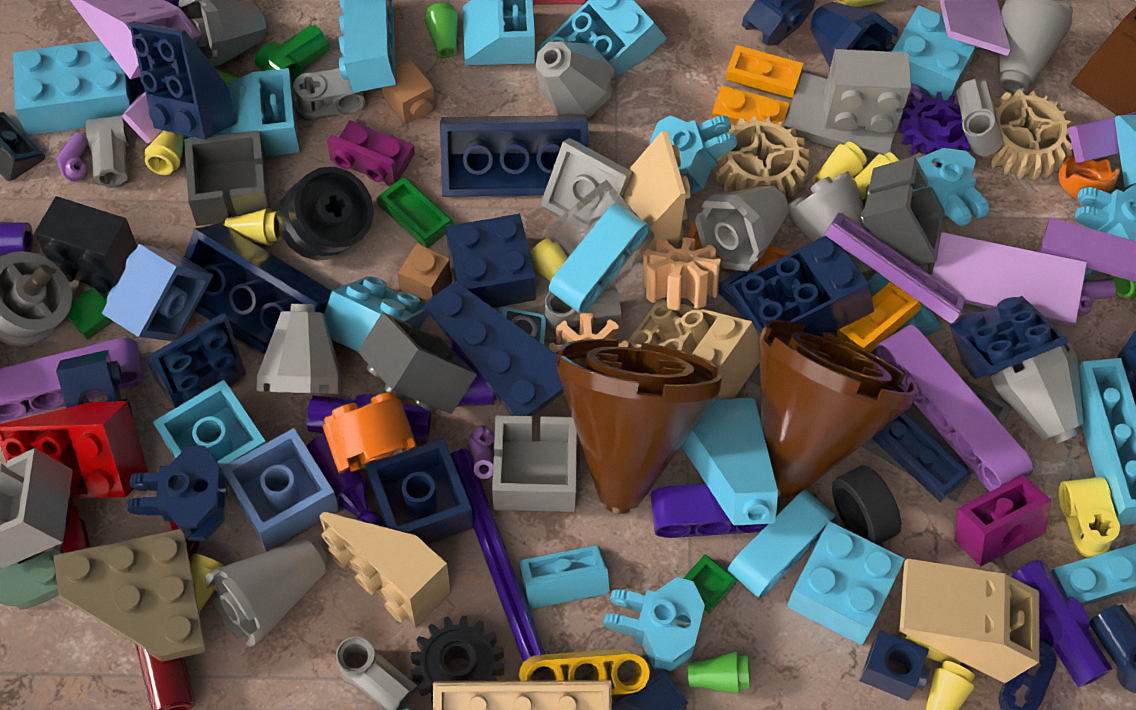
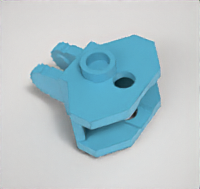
(698, 145)
(954, 184)
(1108, 212)
(661, 621)

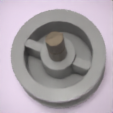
(32, 298)

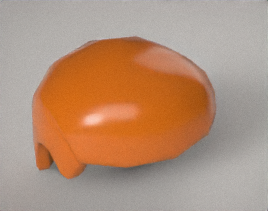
(1086, 174)

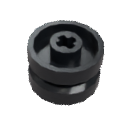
(325, 213)

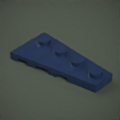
(502, 354)

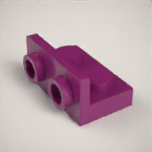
(370, 153)

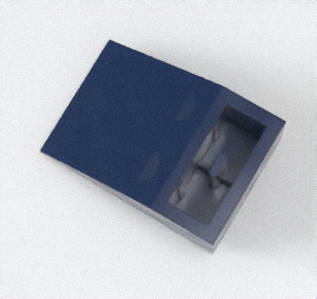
(180, 83)
(807, 287)
(1003, 336)
(197, 361)

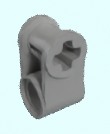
(330, 95)

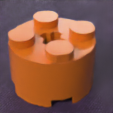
(368, 432)

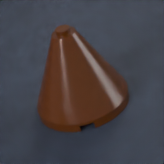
(821, 401)
(633, 411)

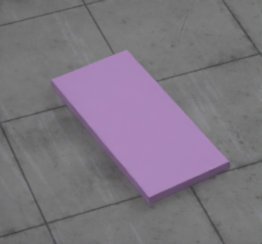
(976, 24)
(992, 272)

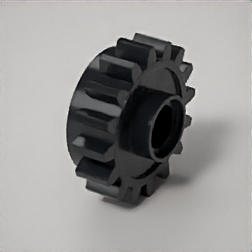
(453, 643)

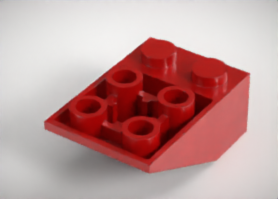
(90, 439)

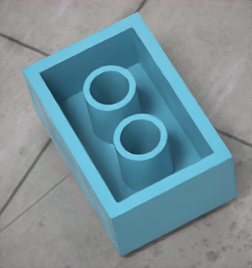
(67, 86)

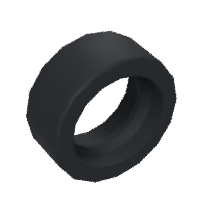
(866, 505)

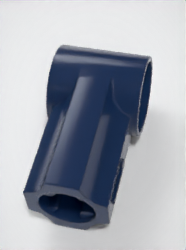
(1118, 636)

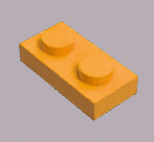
(764, 71)
(745, 105)
(891, 311)

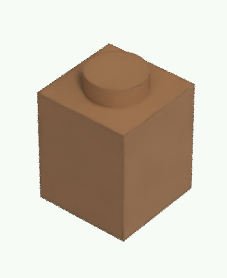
(412, 94)
(424, 273)

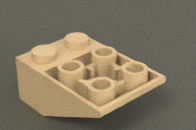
(659, 191)
(714, 336)
(389, 563)
(972, 616)

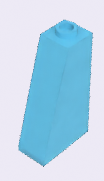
(735, 461)

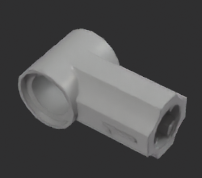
(979, 116)
(108, 142)
(604, 308)
(377, 677)

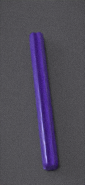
(498, 560)

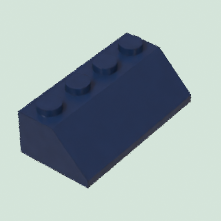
(504, 152)
(249, 284)

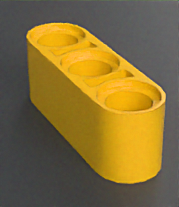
(604, 664)

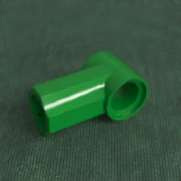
(294, 52)

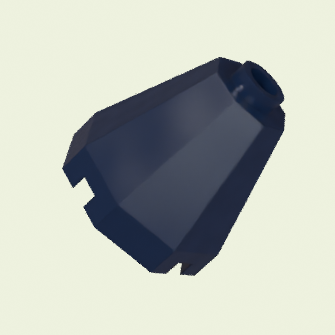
(850, 28)

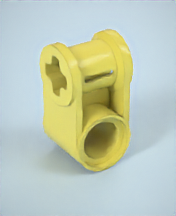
(1089, 514)

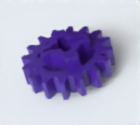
(933, 125)

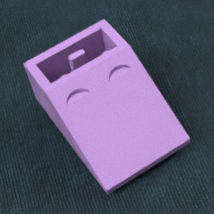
(111, 24)

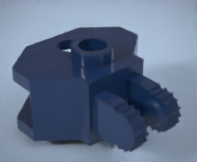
(777, 18)
(188, 492)

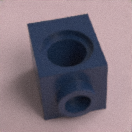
(880, 675)

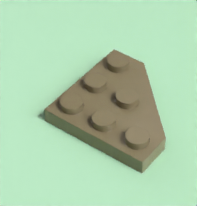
(137, 591)

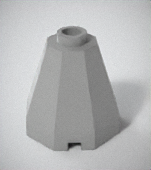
(225, 27)
(573, 77)
(741, 224)
(300, 355)
(1045, 392)

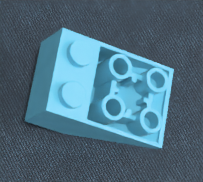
(615, 29)
(266, 104)

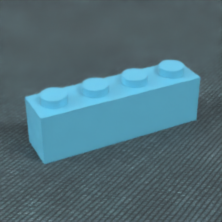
(367, 44)
(1111, 431)

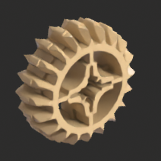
(1030, 127)
(760, 146)

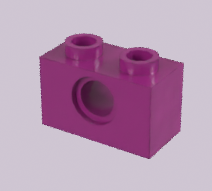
(1002, 520)

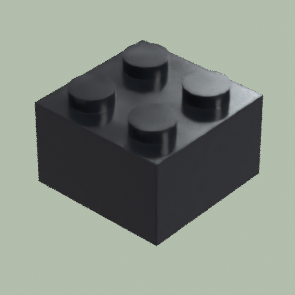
(86, 243)

